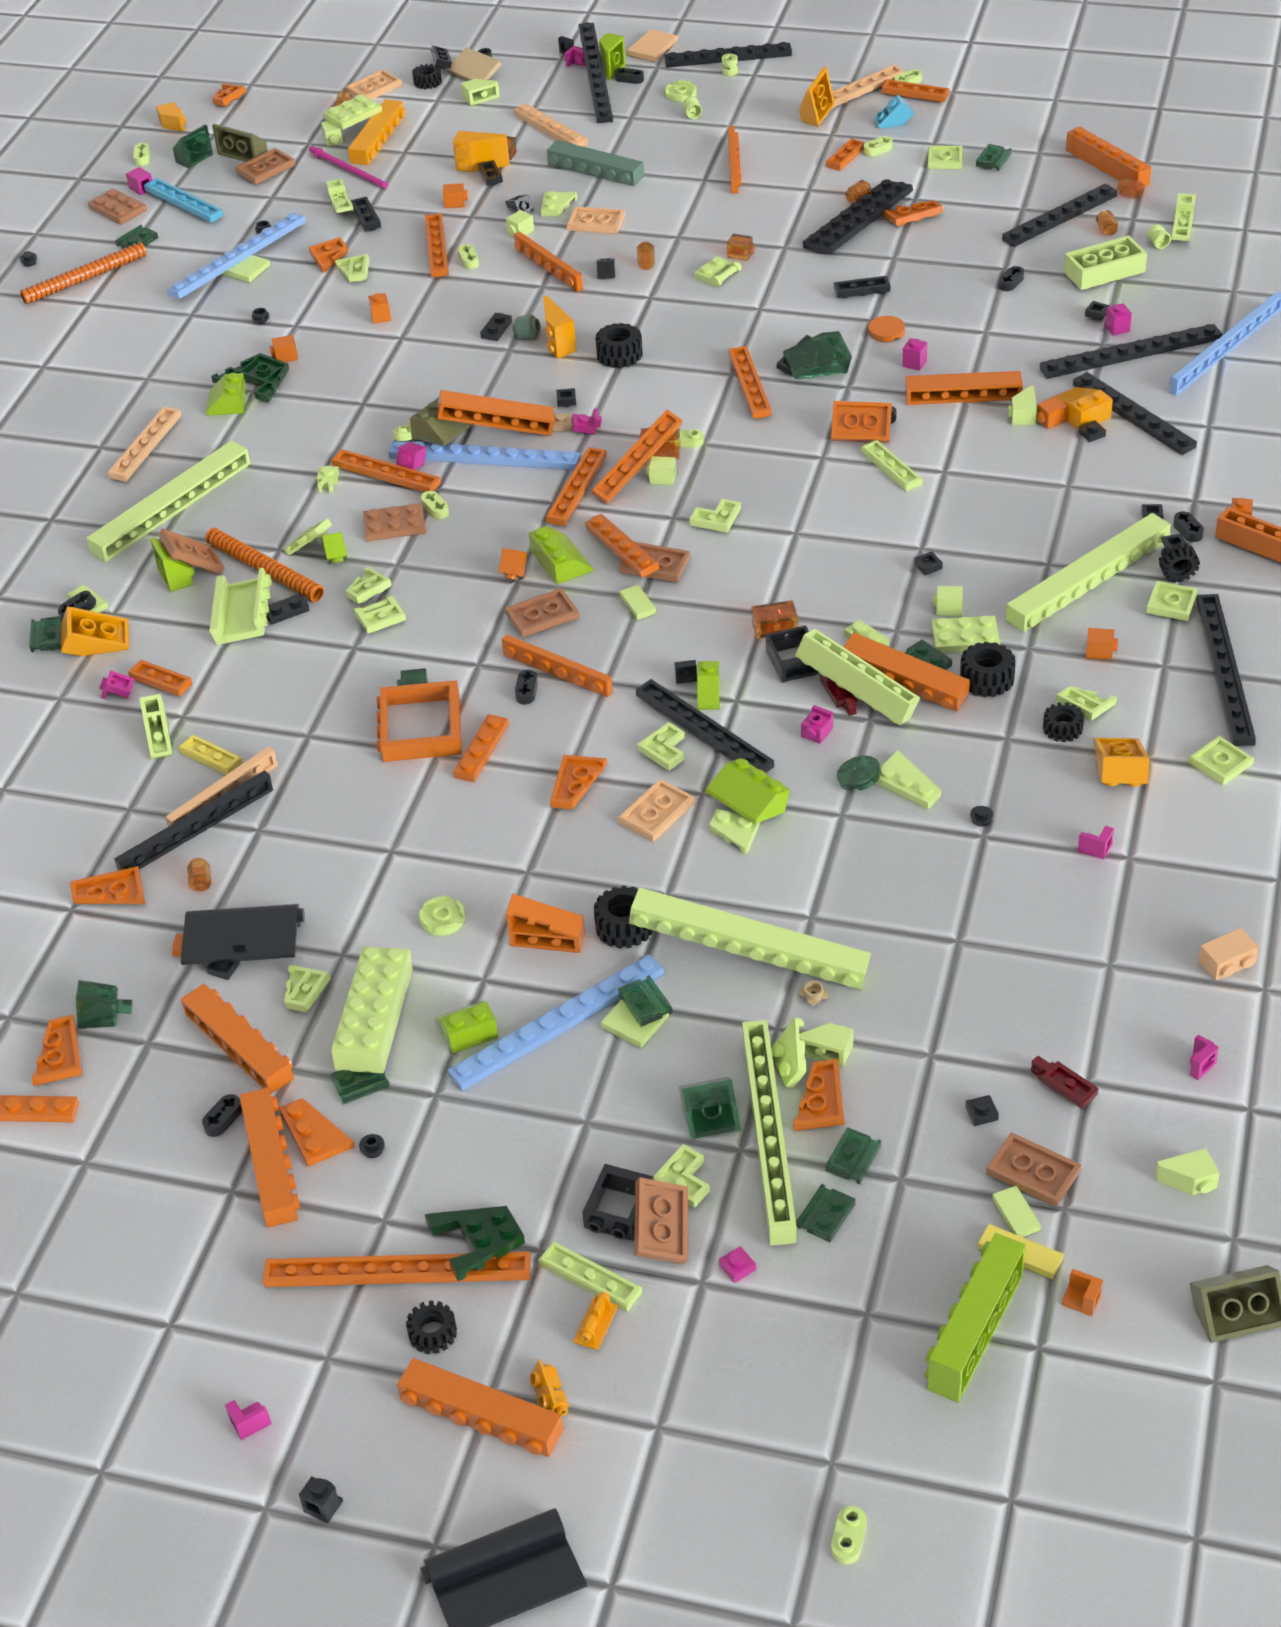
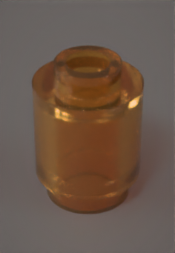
(343, 95)
(1130, 187)
(857, 190)
(1107, 222)
(645, 255)
(199, 874)

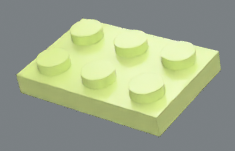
(352, 111)
(959, 633)

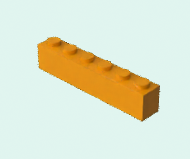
(376, 132)

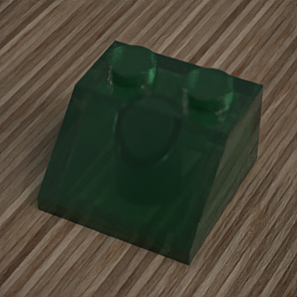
(193, 147)
(709, 1107)

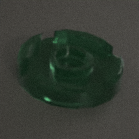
(859, 773)

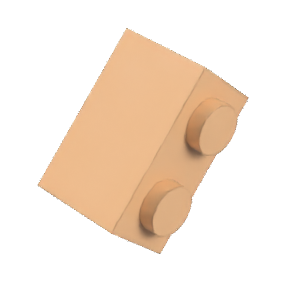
(1228, 954)

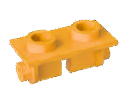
(596, 1322)
(543, 1381)

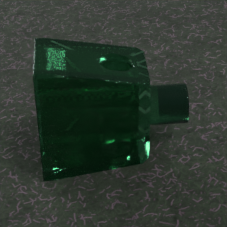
(99, 1005)

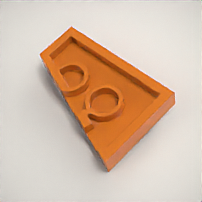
(920, 210)
(574, 779)
(109, 888)
(60, 1052)
(822, 1099)
(313, 1132)

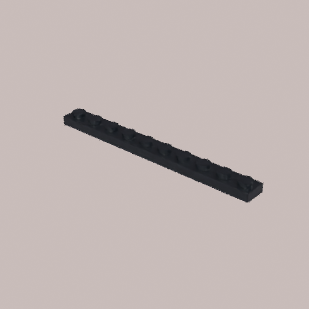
(595, 73)
(1130, 351)
(1225, 670)

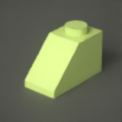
(479, 91)
(1023, 407)
(828, 1042)
(1189, 1172)

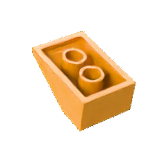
(817, 100)
(479, 147)
(559, 330)
(1086, 405)
(93, 633)
(1121, 761)

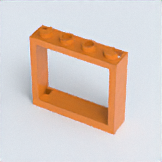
(419, 747)

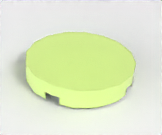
(680, 90)
(442, 916)

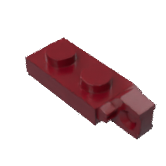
(839, 695)
(1064, 1081)

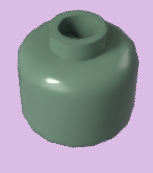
(526, 327)

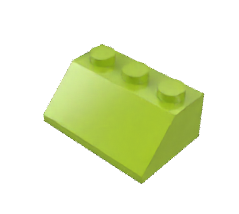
(558, 554)
(749, 791)

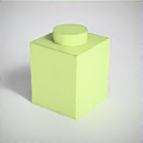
(331, 133)
(520, 222)
(661, 470)
(948, 600)

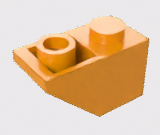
(171, 117)

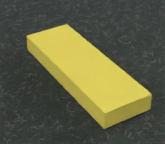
(210, 754)
(1037, 1257)

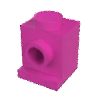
(817, 724)

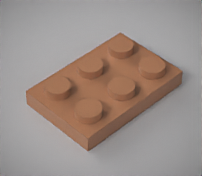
(265, 166)
(117, 206)
(394, 522)
(191, 551)
(670, 561)
(542, 612)
(1033, 1169)
(661, 1221)

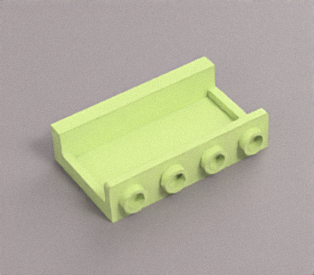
(240, 608)

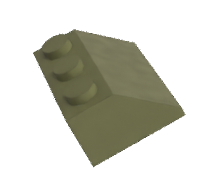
(237, 143)
(430, 429)
(1238, 1303)

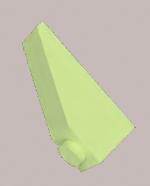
(156, 726)

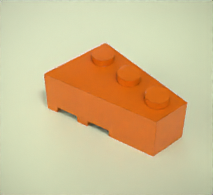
(543, 926)

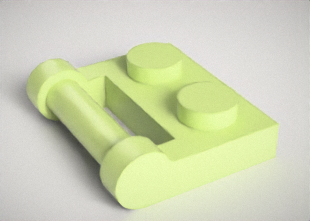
(716, 271)
(380, 614)

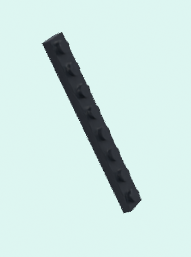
(706, 56)
(1059, 215)
(1140, 416)
(702, 725)
(196, 822)

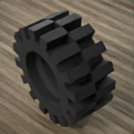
(427, 76)
(1182, 570)
(1063, 730)
(429, 1314)

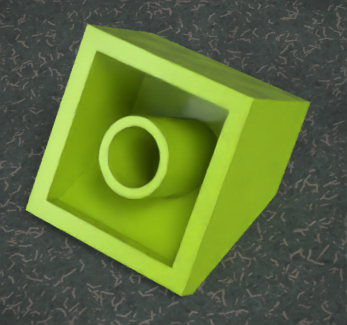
(612, 53)
(227, 395)
(174, 573)
(468, 1026)

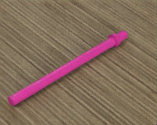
(319, 153)

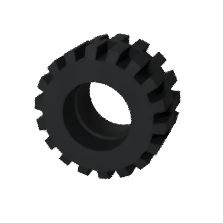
(619, 345)
(988, 668)
(613, 917)

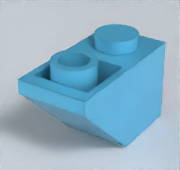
(894, 114)

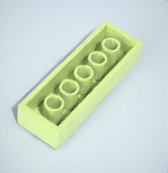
(372, 1010)

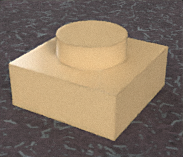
(562, 422)

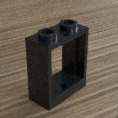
(790, 668)
(618, 1180)

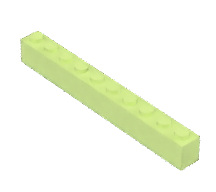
(167, 501)
(1086, 572)
(749, 938)
(769, 1134)

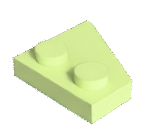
(556, 202)
(354, 267)
(309, 536)
(367, 586)
(1086, 701)
(734, 829)
(304, 987)
(789, 1054)

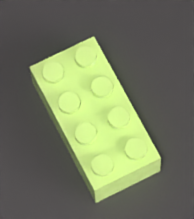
(1105, 262)

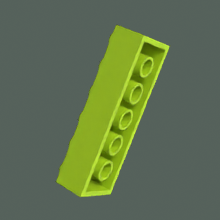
(975, 1317)

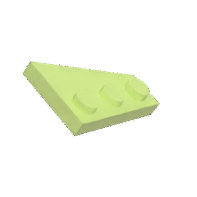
(908, 781)

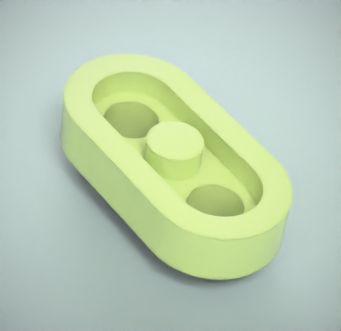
(402, 433)
(691, 438)
(848, 1532)

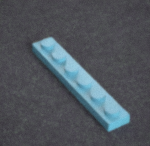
(183, 200)

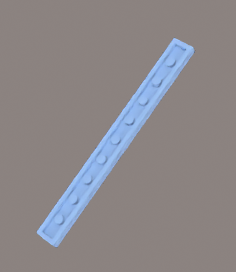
(236, 255)
(1225, 344)
(495, 455)
(550, 1024)

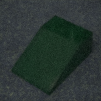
(819, 356)

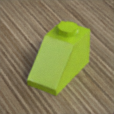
(334, 547)
(708, 685)

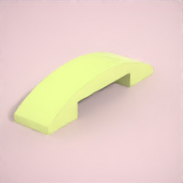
(338, 196)
(1183, 217)

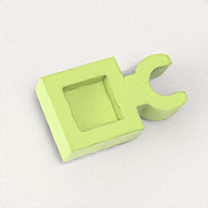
(327, 477)

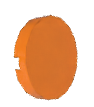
(886, 328)

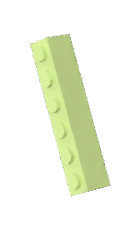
(857, 677)

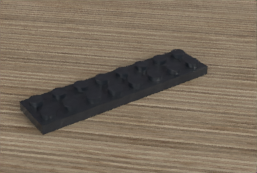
(857, 216)

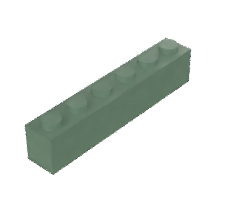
(595, 163)

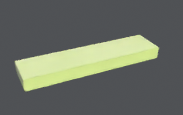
(891, 465)
(589, 1275)

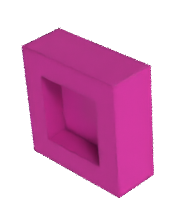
(737, 1264)

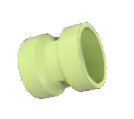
(729, 62)
(692, 107)
(1158, 236)

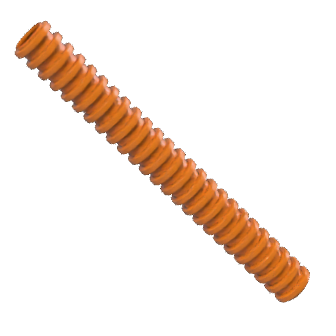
(83, 273)
(257, 560)

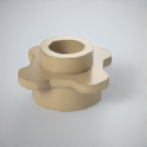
(813, 992)

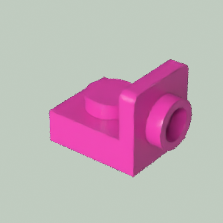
(574, 55)
(585, 423)
(116, 684)
(1203, 1058)

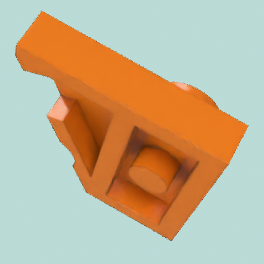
(227, 94)
(327, 252)

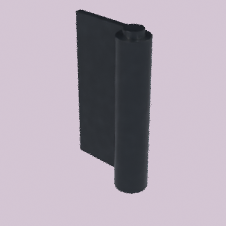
(241, 934)
(504, 1572)

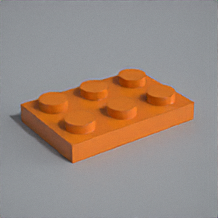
(861, 421)

